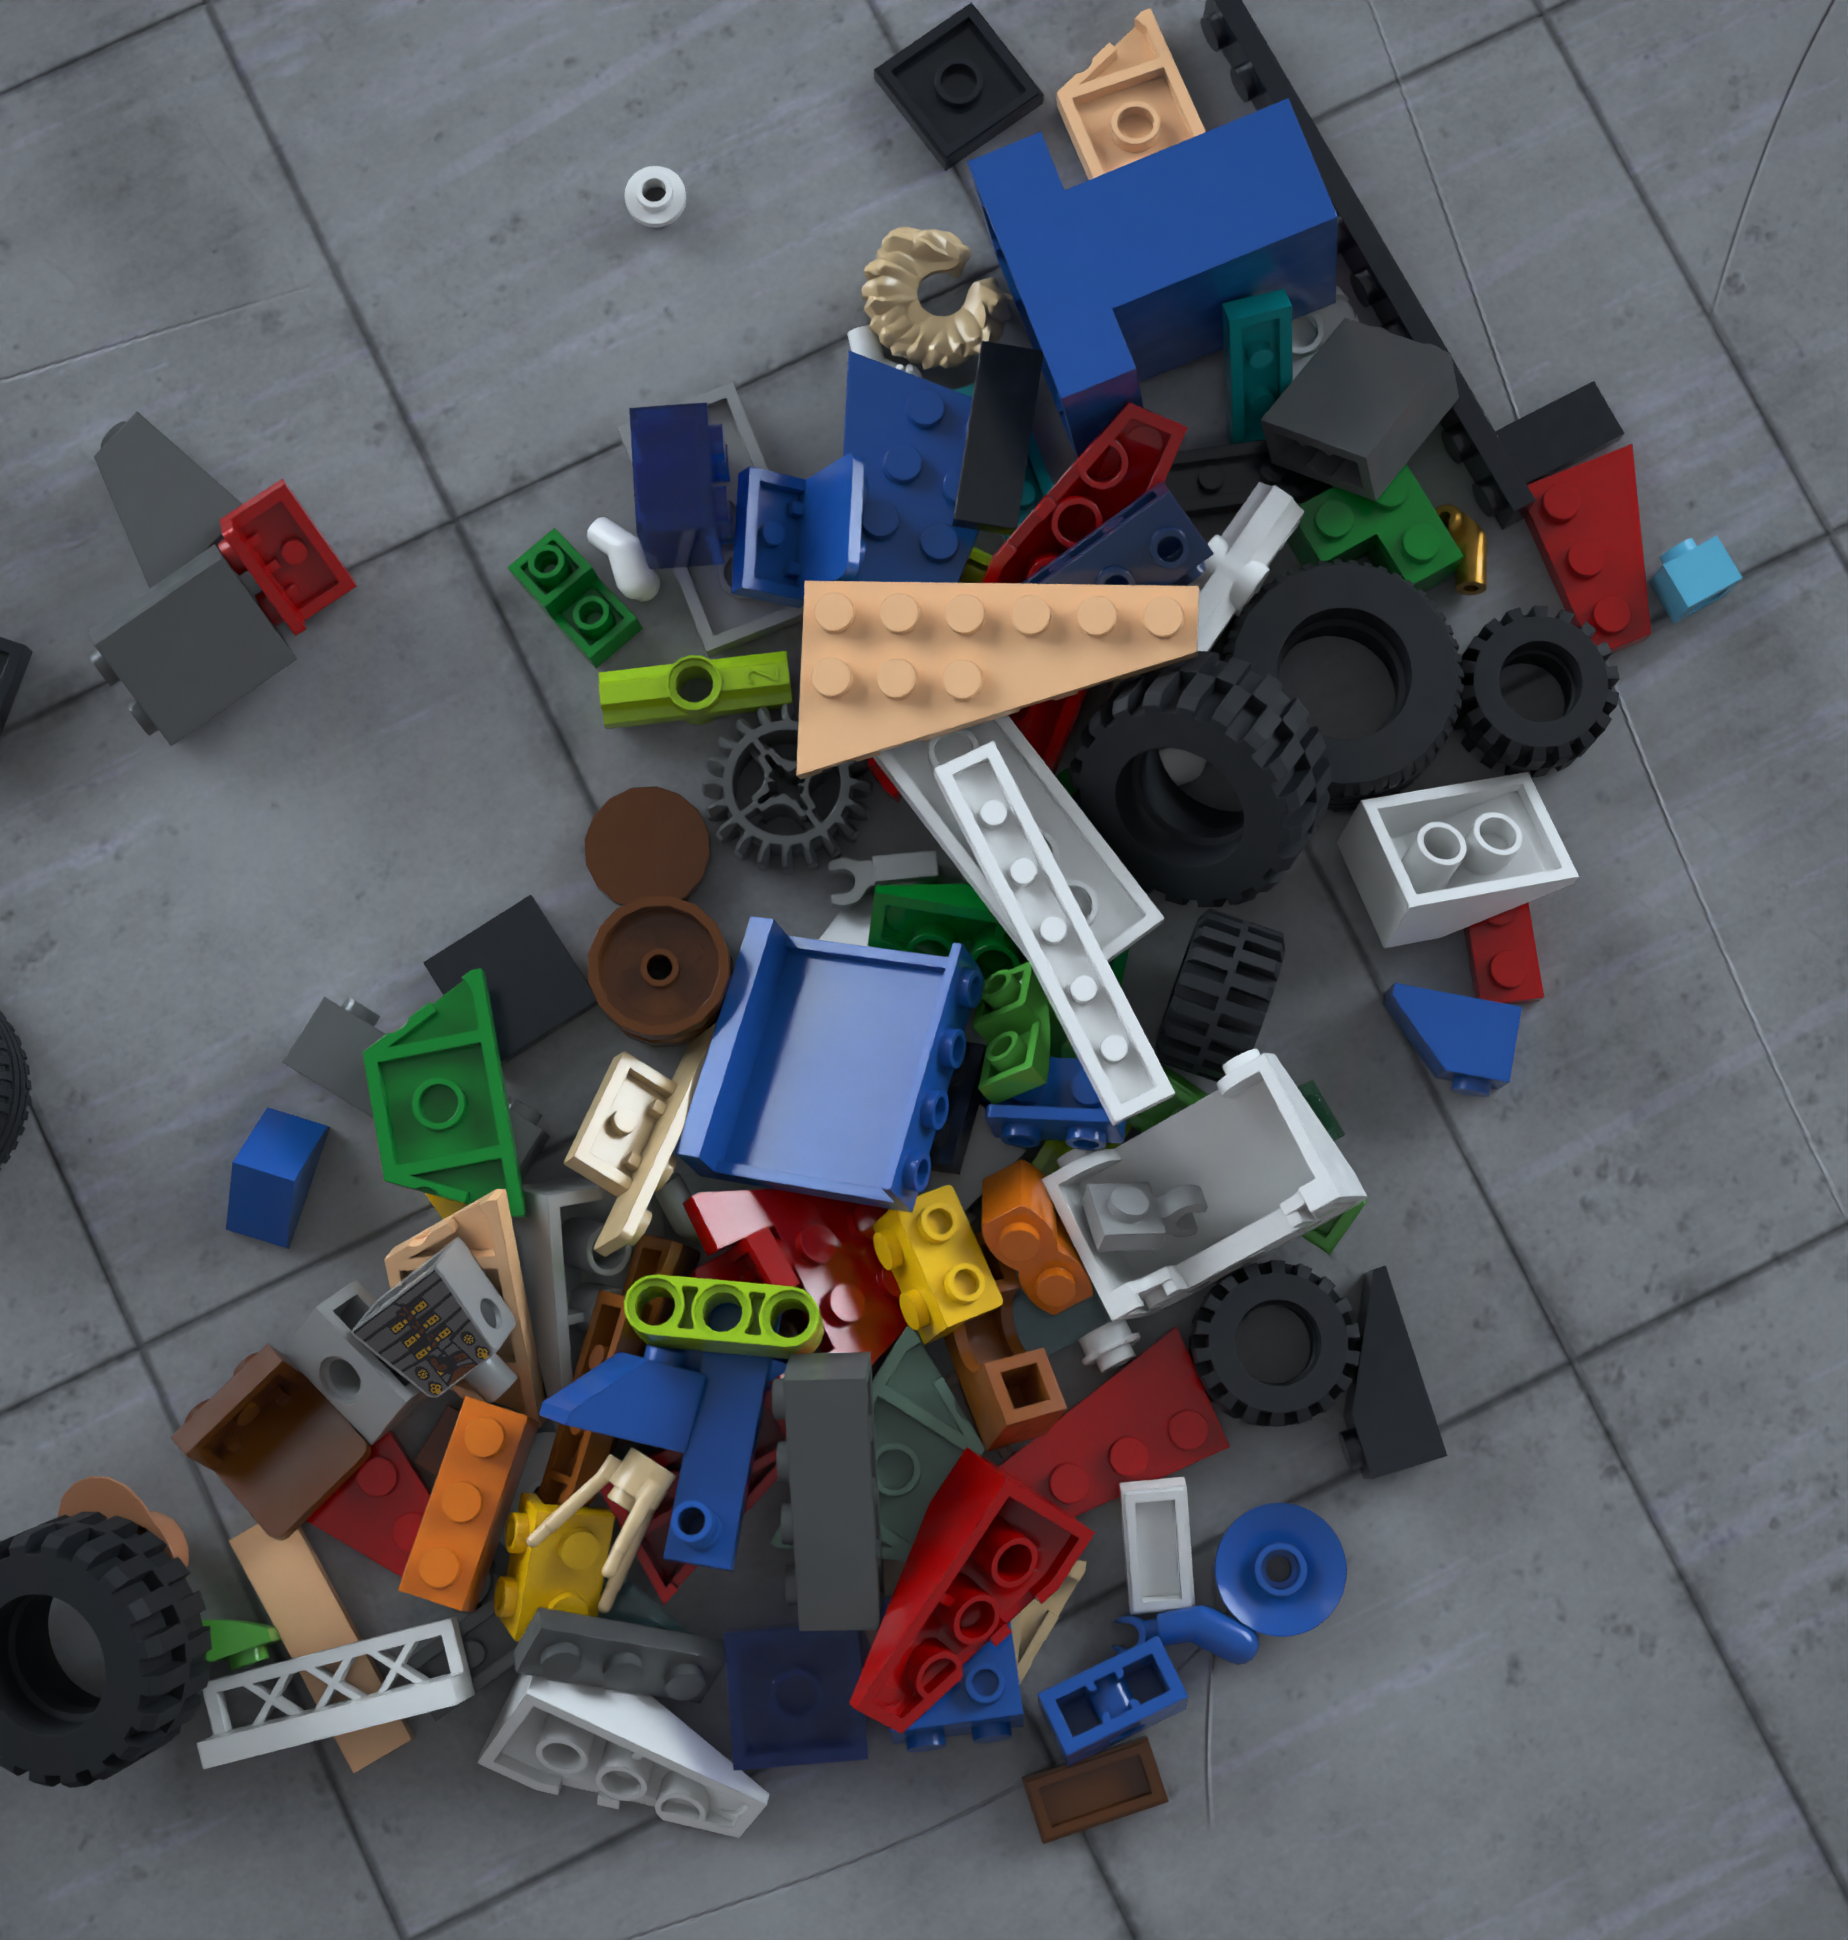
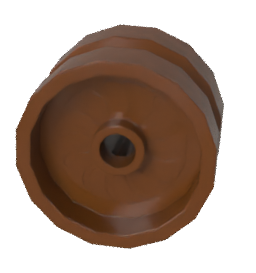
(638, 940)

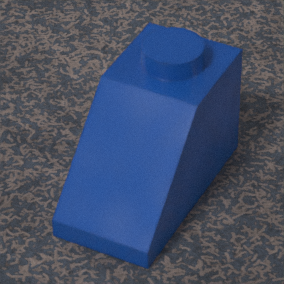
(1458, 1036)
(633, 1399)

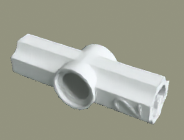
(1243, 558)

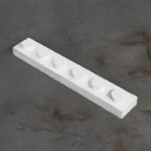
(1053, 933)

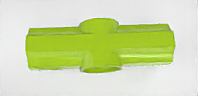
(654, 696)

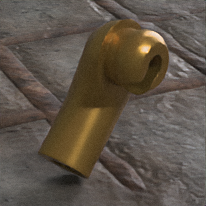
(1472, 542)

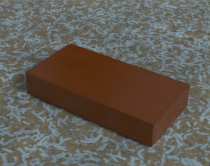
(1095, 1789)

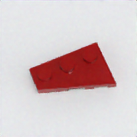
(1594, 547)

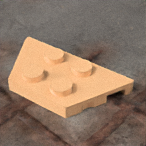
(1128, 102)
(490, 1237)

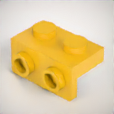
(936, 1264)
(557, 1573)

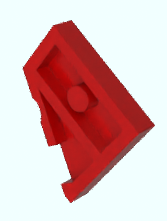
(378, 1506)

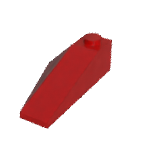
(1110, 474)
(971, 1569)

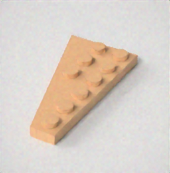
(941, 657)

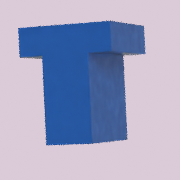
(1140, 259)

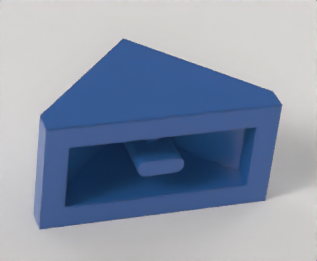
(274, 1176)

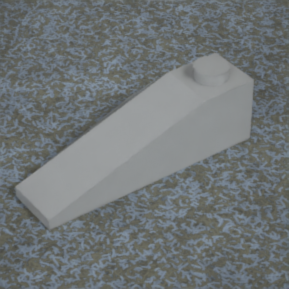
(564, 1270)

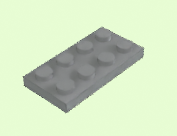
(722, 617)

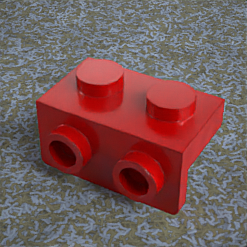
(284, 556)

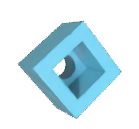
(1694, 577)

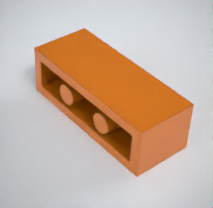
(469, 1505)

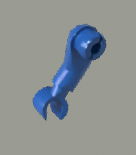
(1201, 1626)

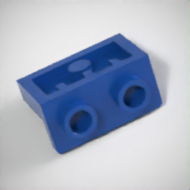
(1058, 1110)

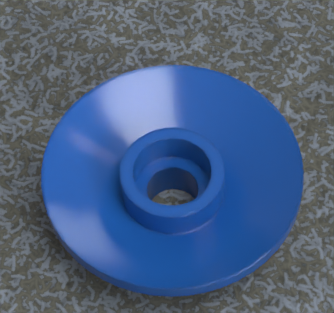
(1314, 1577)

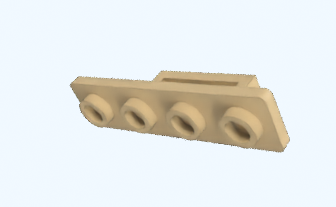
(631, 1137)

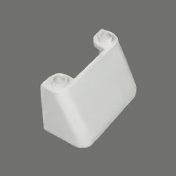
(1261, 1169)

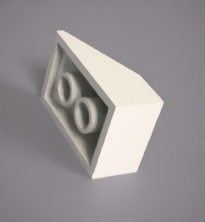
(1452, 856)

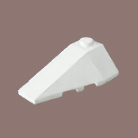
(622, 1750)

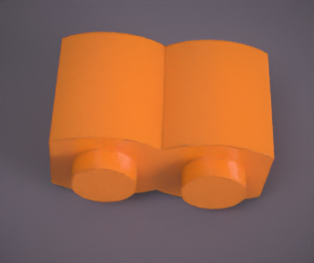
(1031, 1238)

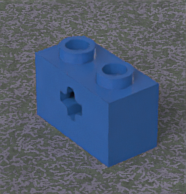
(1113, 1700)

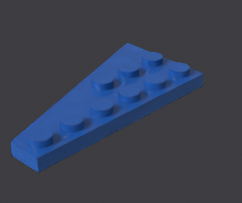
(913, 462)

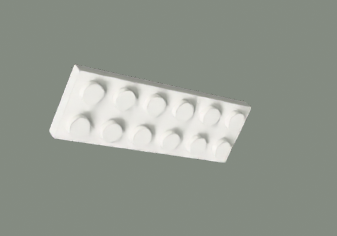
(1100, 882)

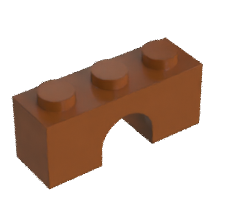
(1005, 1386)

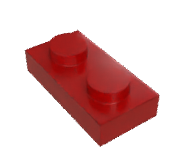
(1505, 958)

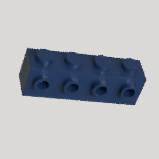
(1138, 546)

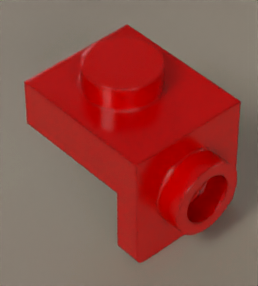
(753, 1260)

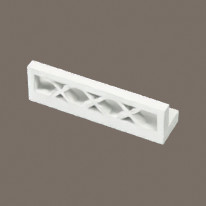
(341, 1717)

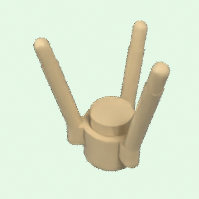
(639, 1488)

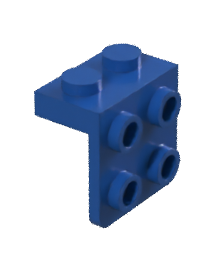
(798, 530)
(979, 1704)

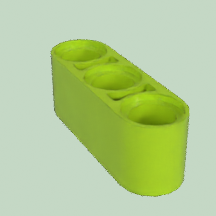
(699, 1296)

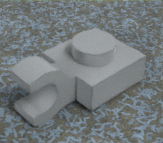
(890, 869)
(1134, 1220)

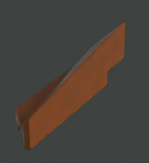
(581, 1452)

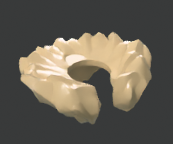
(901, 321)

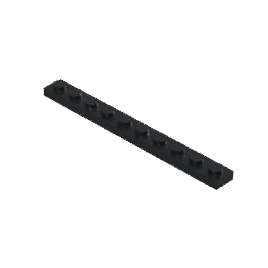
(1374, 274)

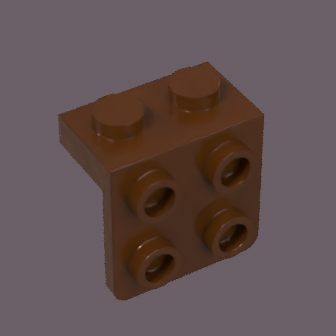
(273, 1442)

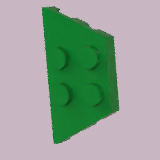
(445, 1101)

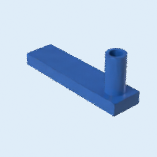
(719, 1454)

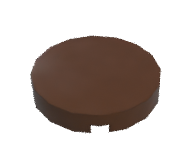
(647, 846)

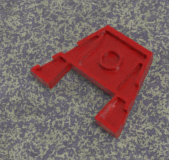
(830, 1254)

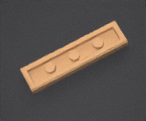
(313, 1620)

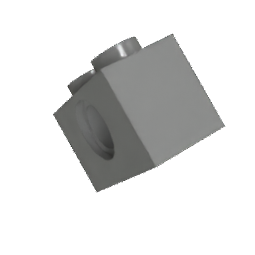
(348, 1372)

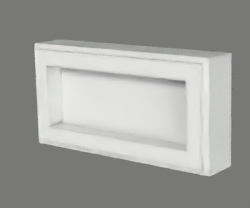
(1157, 1545)

